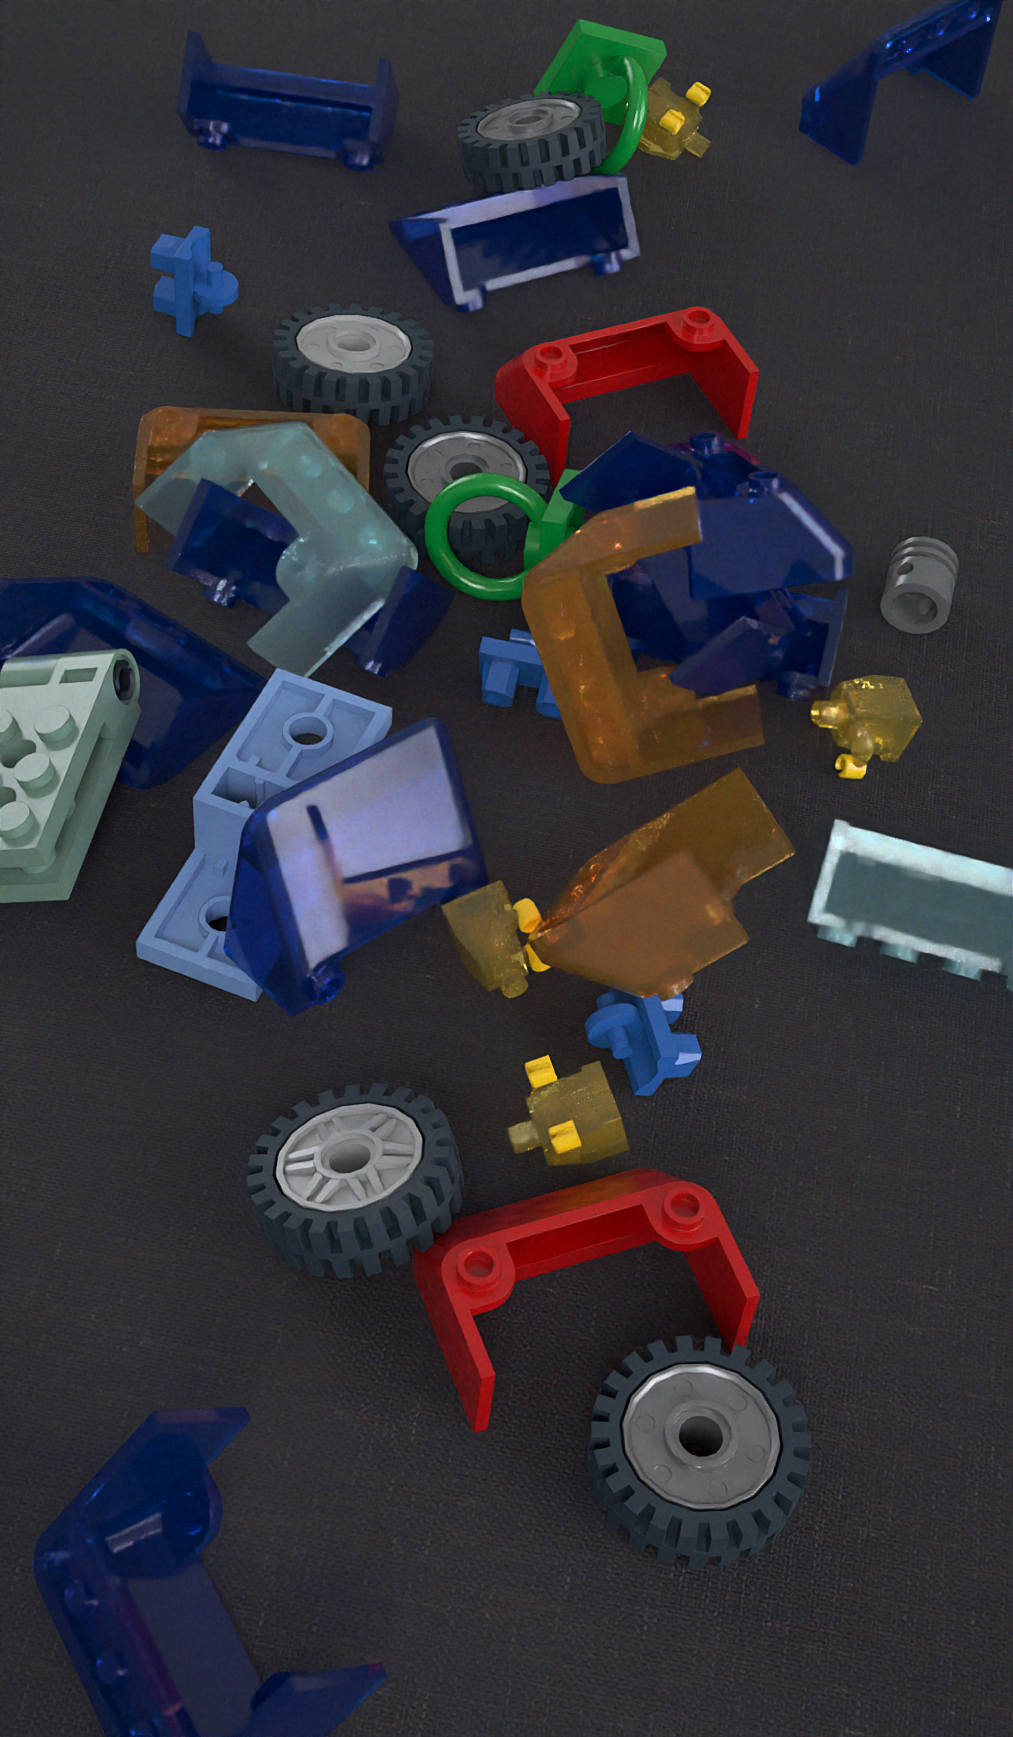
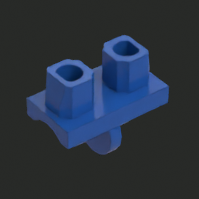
(197, 282)
(514, 663)
(642, 1037)

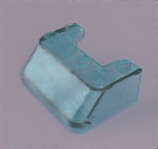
(915, 902)

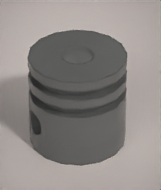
(919, 582)

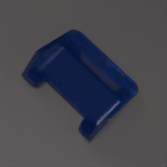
(943, 40)
(520, 236)
(187, 685)
(349, 862)

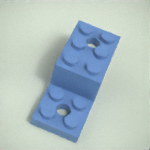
(251, 769)

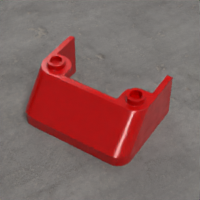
(618, 358)
(486, 1252)

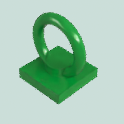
(614, 70)
(547, 529)

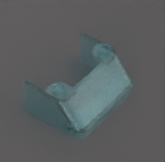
(346, 542)

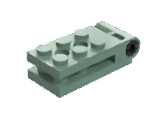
(59, 755)

